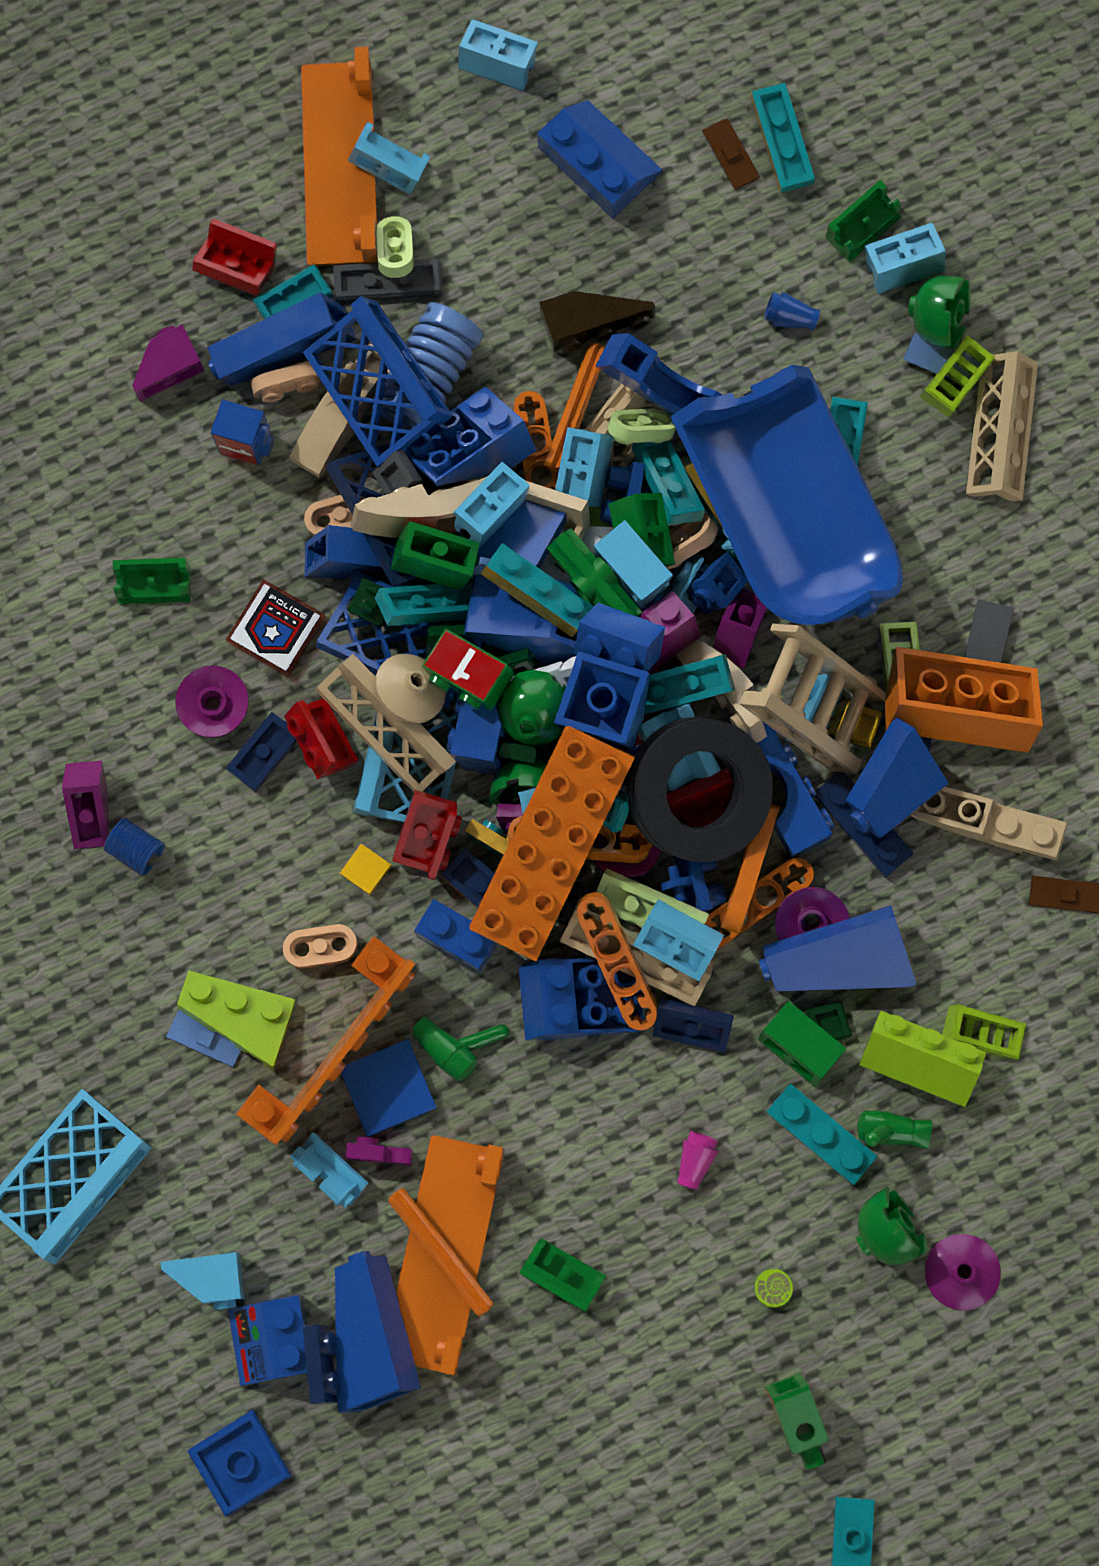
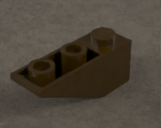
(586, 316)

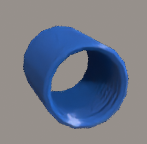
(133, 846)

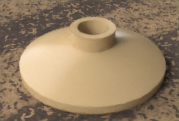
(401, 696)

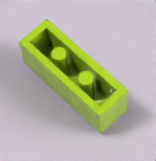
(923, 1058)

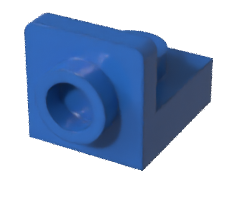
(717, 584)

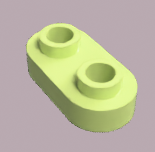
(394, 247)
(641, 426)

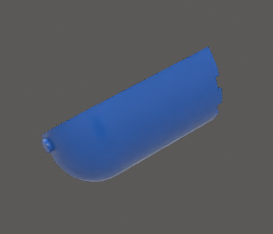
(792, 500)

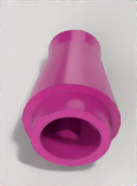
(696, 1158)

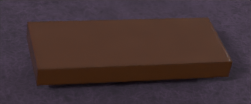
(730, 154)
(1064, 894)

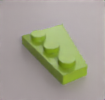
(242, 1014)

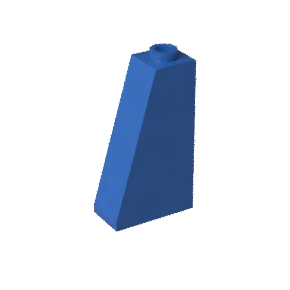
(276, 340)
(842, 955)
(370, 1336)

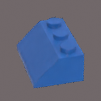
(597, 156)

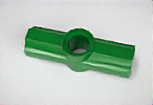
(589, 574)

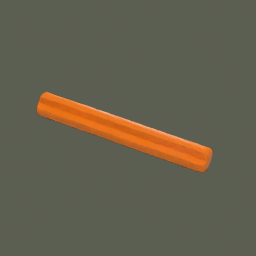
(576, 403)
(440, 1252)

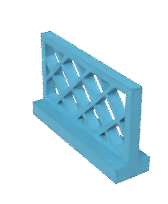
(374, 774)
(93, 1194)

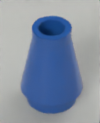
(790, 312)

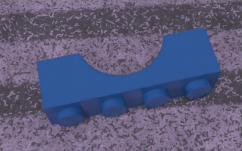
(645, 374)
(801, 823)

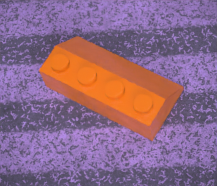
(965, 699)

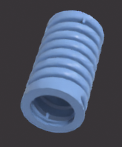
(439, 357)

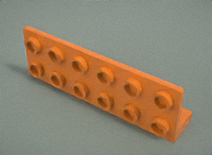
(338, 193)
(551, 842)
(387, 972)
(458, 1201)

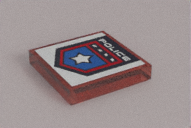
(275, 628)

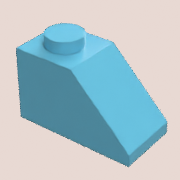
(209, 1278)

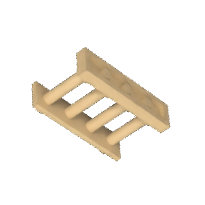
(791, 720)

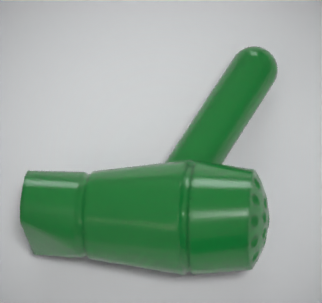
(455, 1054)
(893, 1129)

